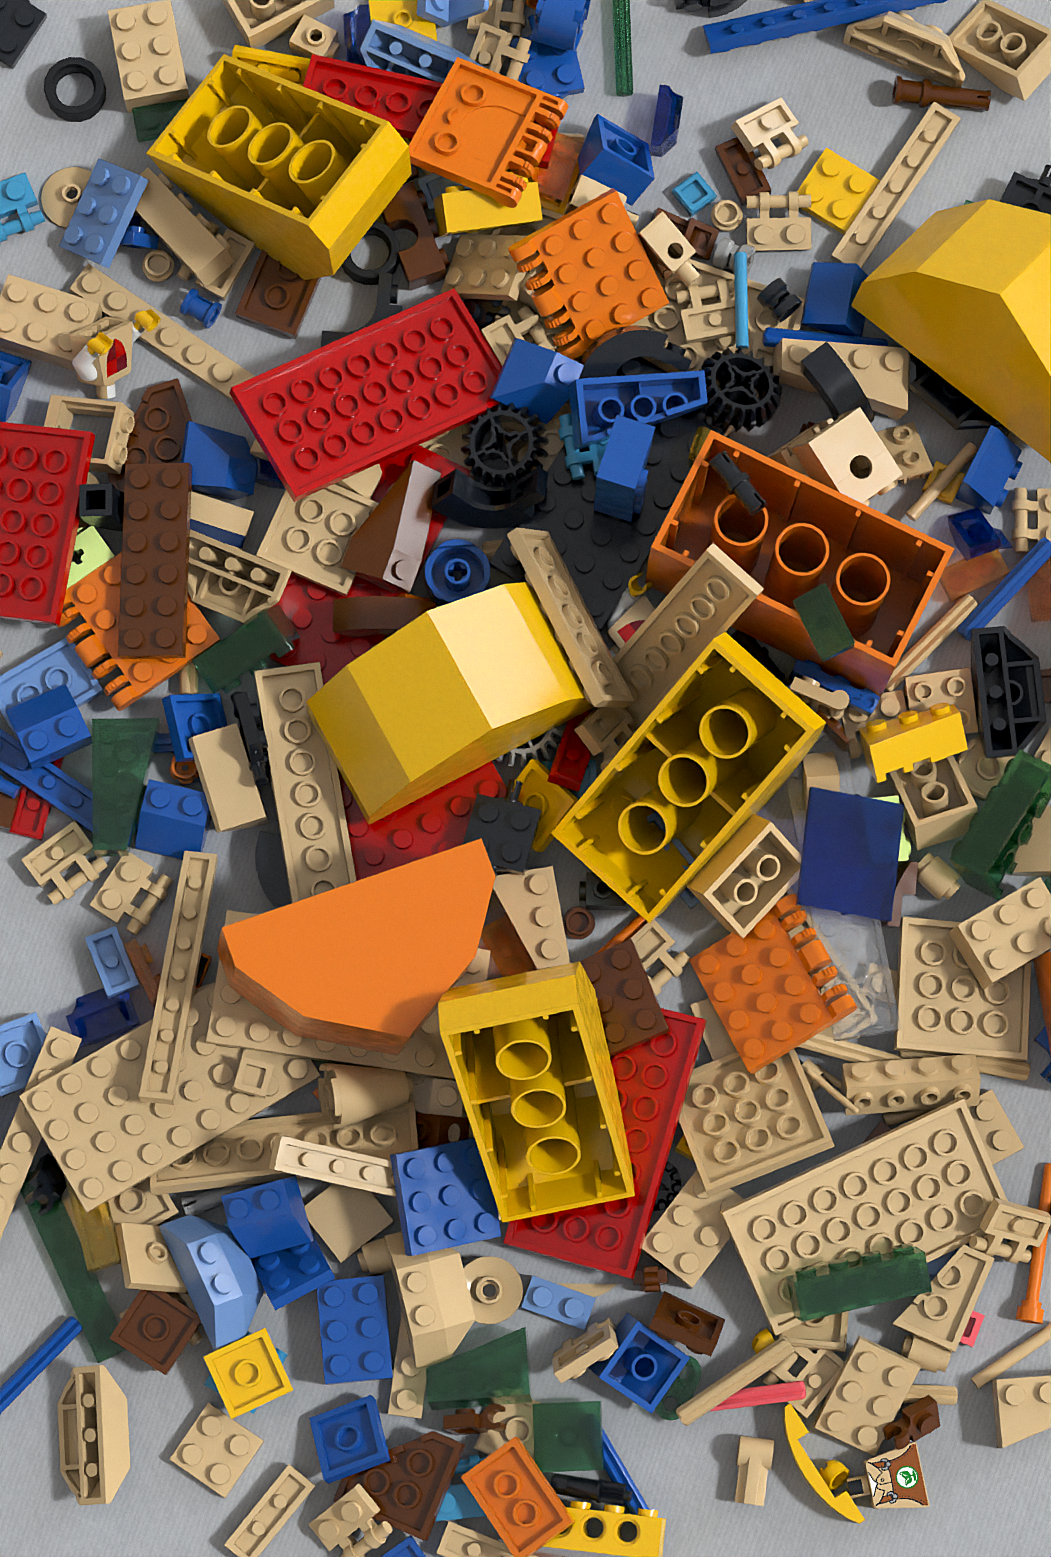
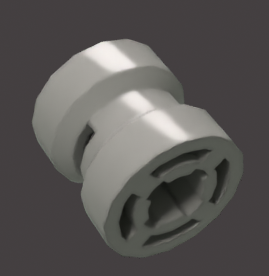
(725, 252)

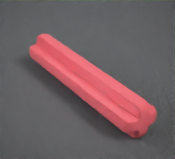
(764, 1395)

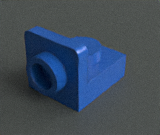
(136, 236)

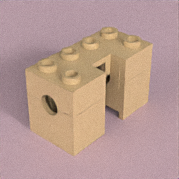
(842, 456)

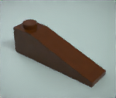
(394, 535)

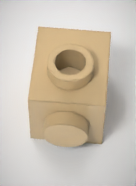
(314, 38)

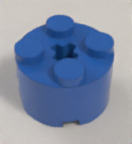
(560, 23)
(451, 557)

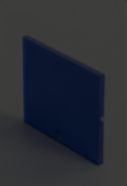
(850, 854)

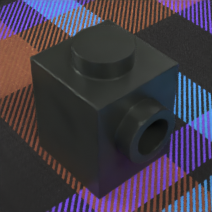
(599, 894)

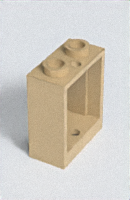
(61, 413)

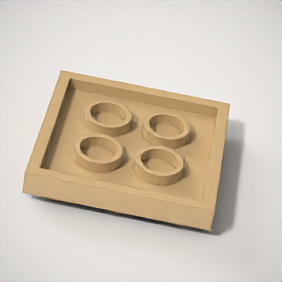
(314, 533)

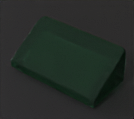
(824, 622)

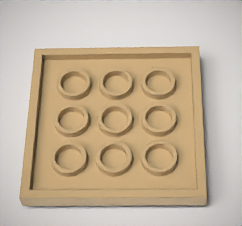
(946, 1007)
(750, 1122)

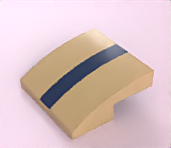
(219, 520)

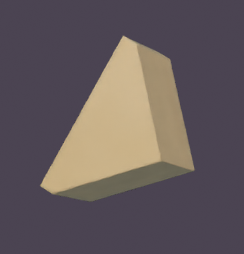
(820, 771)

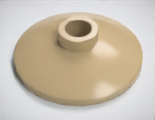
(53, 197)
(506, 1282)

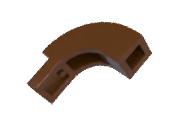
(376, 614)

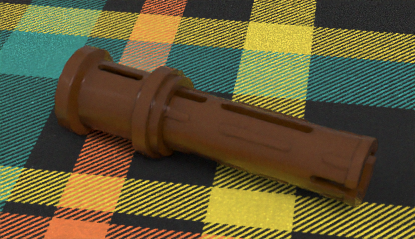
(925, 93)

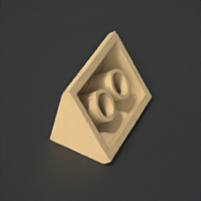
(227, 779)

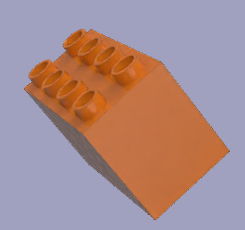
(800, 539)

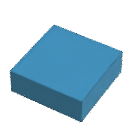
(694, 194)

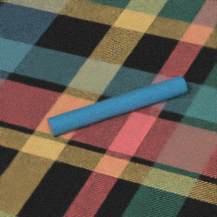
(741, 300)

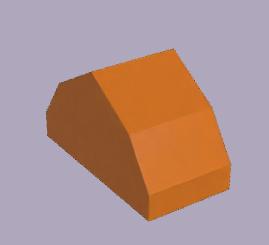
(366, 956)

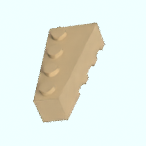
(878, 370)

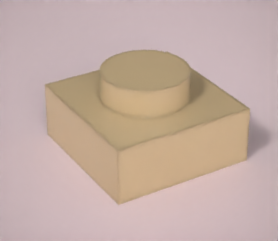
(253, 1077)

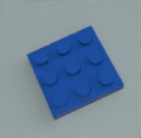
(443, 1197)

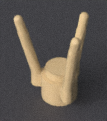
(817, 1078)

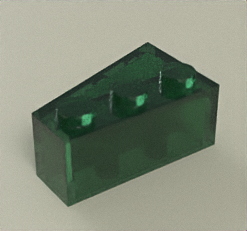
(247, 650)
(483, 1375)

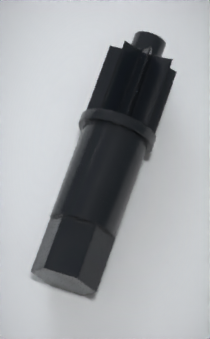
(591, 1489)

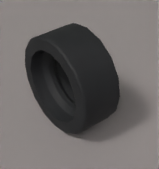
(68, 66)
(371, 277)

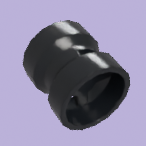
(779, 300)

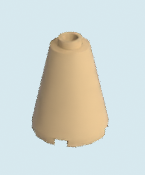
(360, 1092)

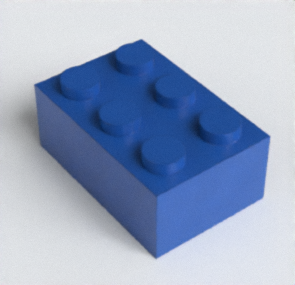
(355, 1330)

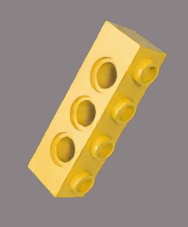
(647, 1543)

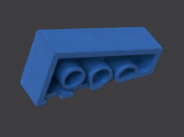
(636, 397)
(623, 469)

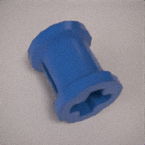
(200, 308)

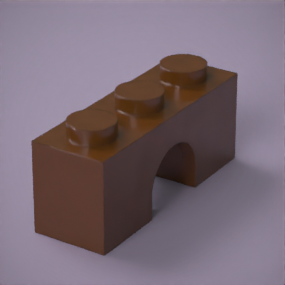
(423, 261)

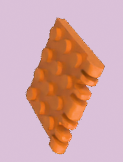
(483, 128)
(593, 272)
(98, 602)
(767, 986)

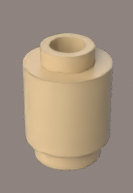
(937, 877)
(375, 1257)
(926, 1354)

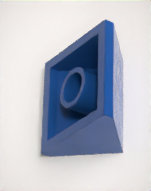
(830, 298)

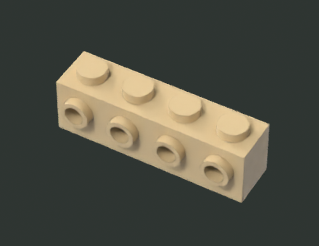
(181, 230)
(910, 1083)

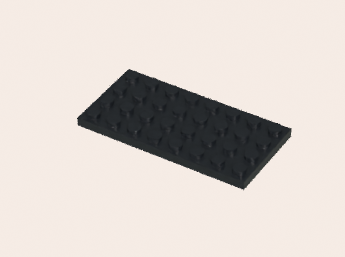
(598, 547)

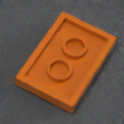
(517, 1499)

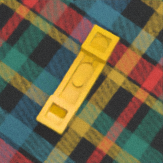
(794, 1430)

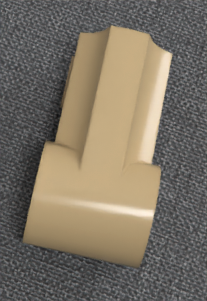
(754, 1461)

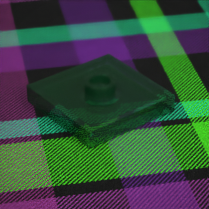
(568, 1436)

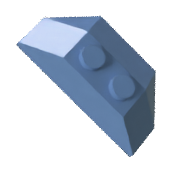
(408, 52)
(215, 1275)

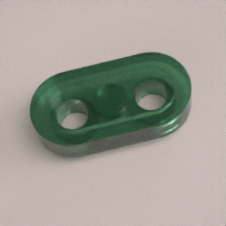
(681, 1390)

